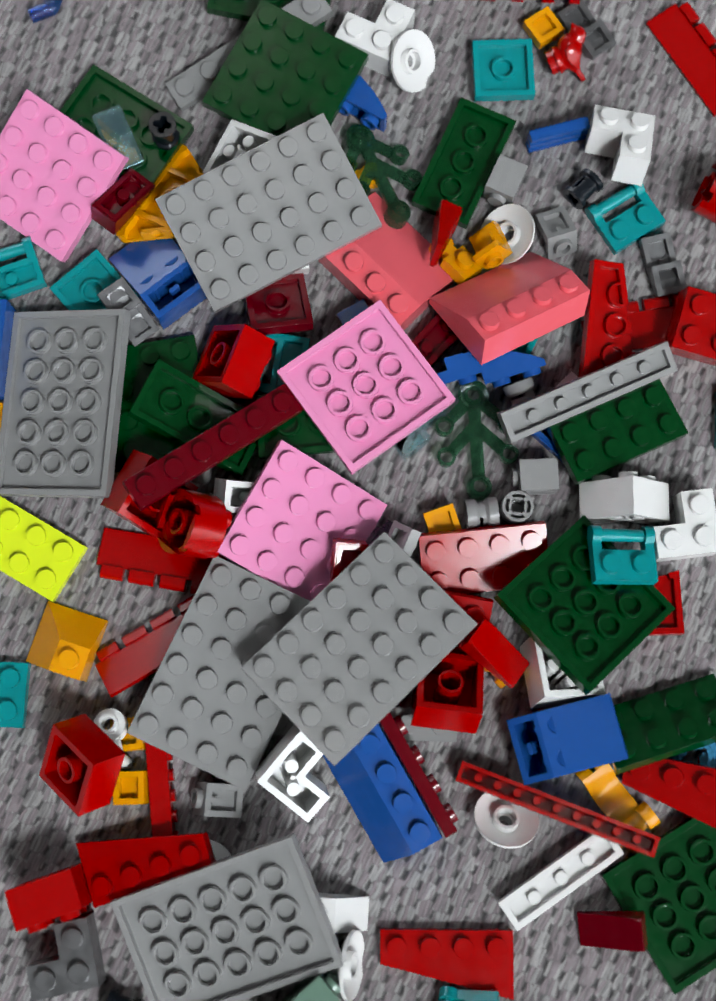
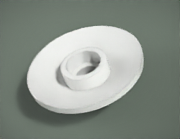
(412, 60)
(514, 220)
(521, 821)
(351, 972)

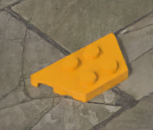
(148, 221)

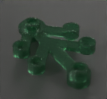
(362, 141)
(476, 434)

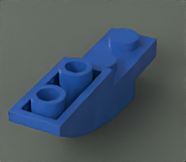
(365, 106)
(497, 371)

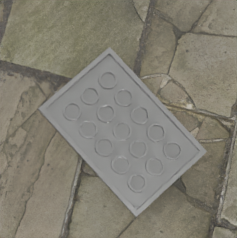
(268, 212)
(63, 403)
(359, 648)
(200, 697)
(230, 927)

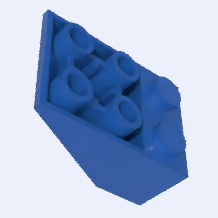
(160, 278)
(567, 739)

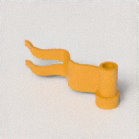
(615, 799)

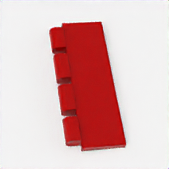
(688, 49)
(652, 323)
(145, 560)
(142, 653)

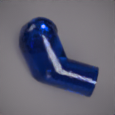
(44, 10)

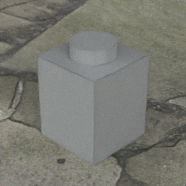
(504, 181)
(536, 476)

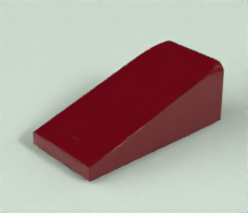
(121, 201)
(613, 930)

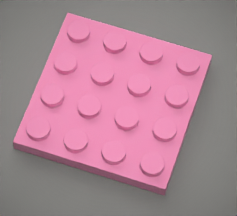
(52, 175)
(366, 386)
(291, 521)

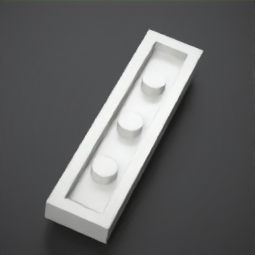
(558, 879)

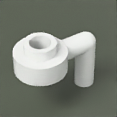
(117, 732)

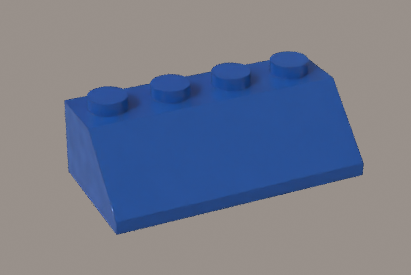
(385, 798)

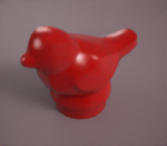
(568, 52)

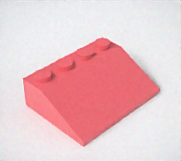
(389, 268)
(512, 305)

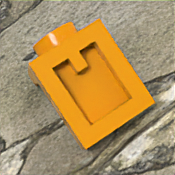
(490, 246)

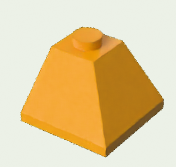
(67, 641)

